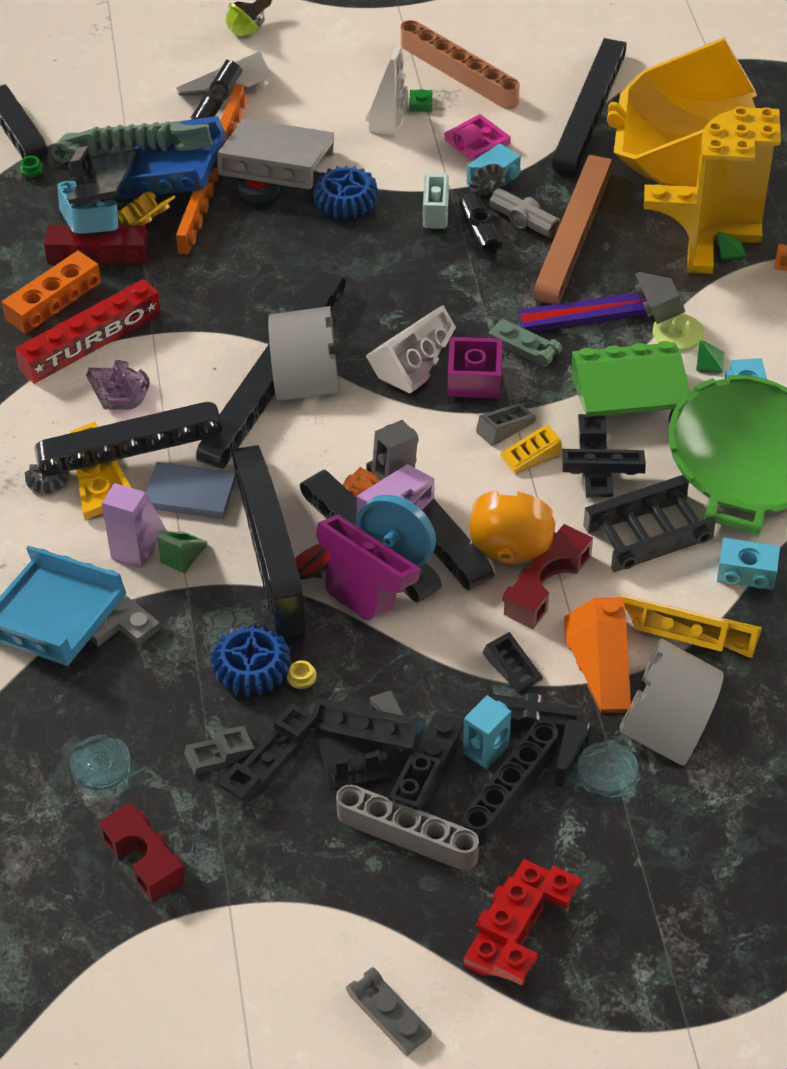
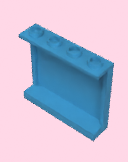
(57, 605)

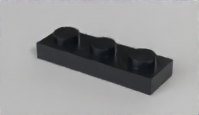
(603, 461)

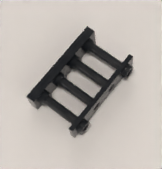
(641, 502)

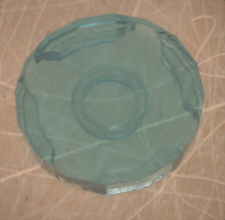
(100, 762)
(607, 769)

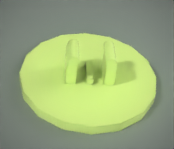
(680, 329)

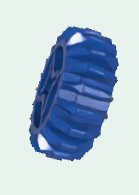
(345, 192)
(250, 660)

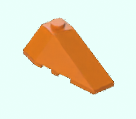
(599, 643)

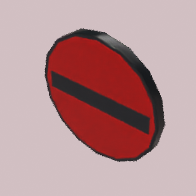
(312, 562)

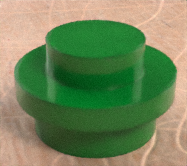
(30, 166)

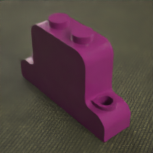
(362, 569)

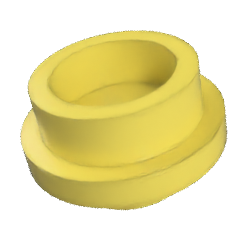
(301, 675)

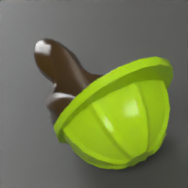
(246, 17)

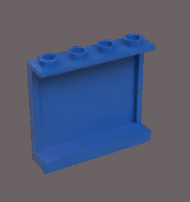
(173, 169)

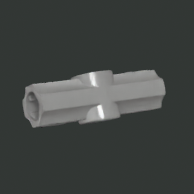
(525, 213)

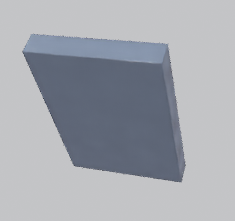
(190, 489)

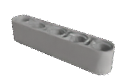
(418, 837)

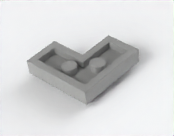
(130, 620)

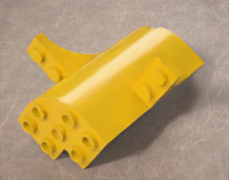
(728, 186)

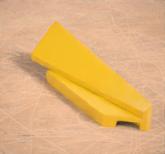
(692, 626)

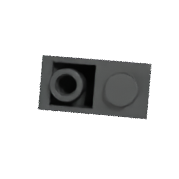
(660, 296)

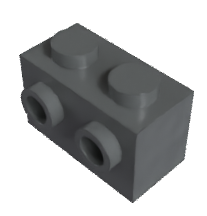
(394, 448)

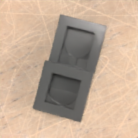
(225, 748)

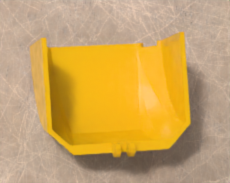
(669, 107)

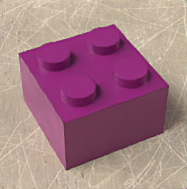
(474, 367)

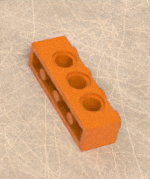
(51, 292)

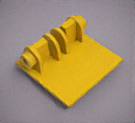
(142, 210)

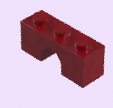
(130, 832)

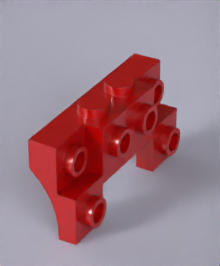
(511, 917)

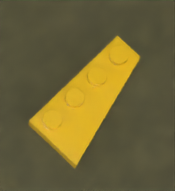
(97, 481)

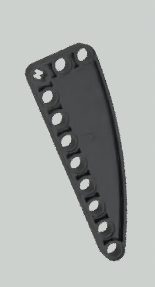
(270, 542)

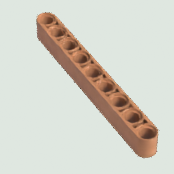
(573, 230)

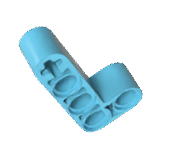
(90, 218)

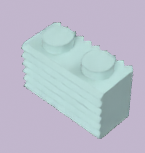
(435, 200)

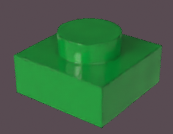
(420, 100)

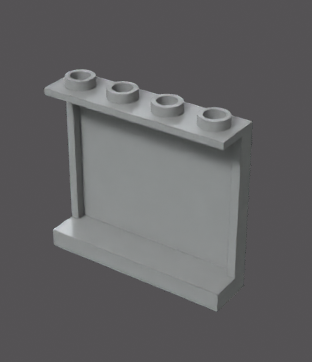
(274, 153)

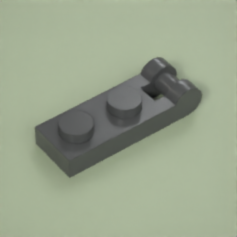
(389, 1012)

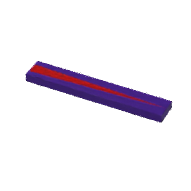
(581, 312)

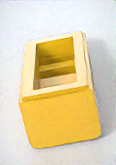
(544, 438)

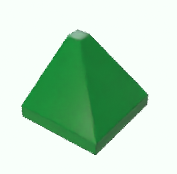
(729, 247)
(709, 358)

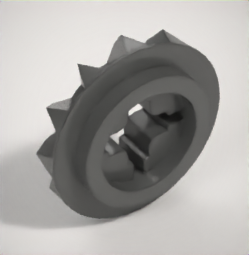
(478, 182)
(51, 483)

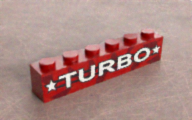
(88, 331)

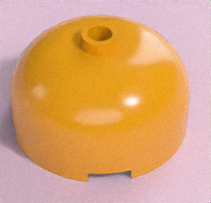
(511, 527)

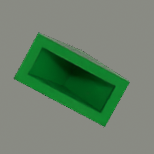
(179, 549)

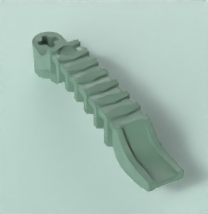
(163, 135)

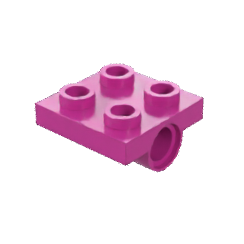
(476, 137)

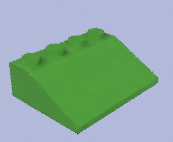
(629, 378)

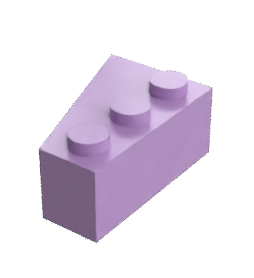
(405, 483)
(130, 525)

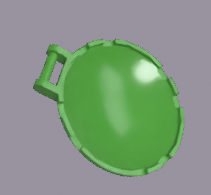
(734, 446)

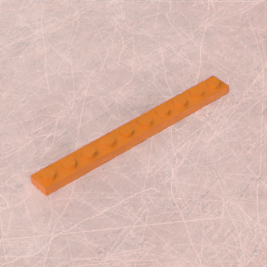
(199, 199)

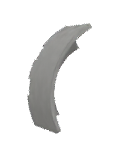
(302, 353)
(674, 702)

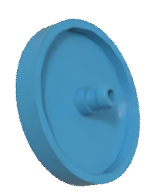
(399, 526)

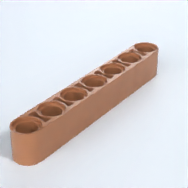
(460, 64)

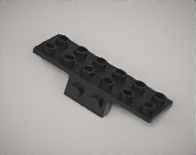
(99, 177)

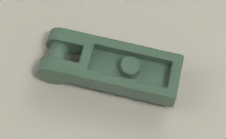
(525, 343)

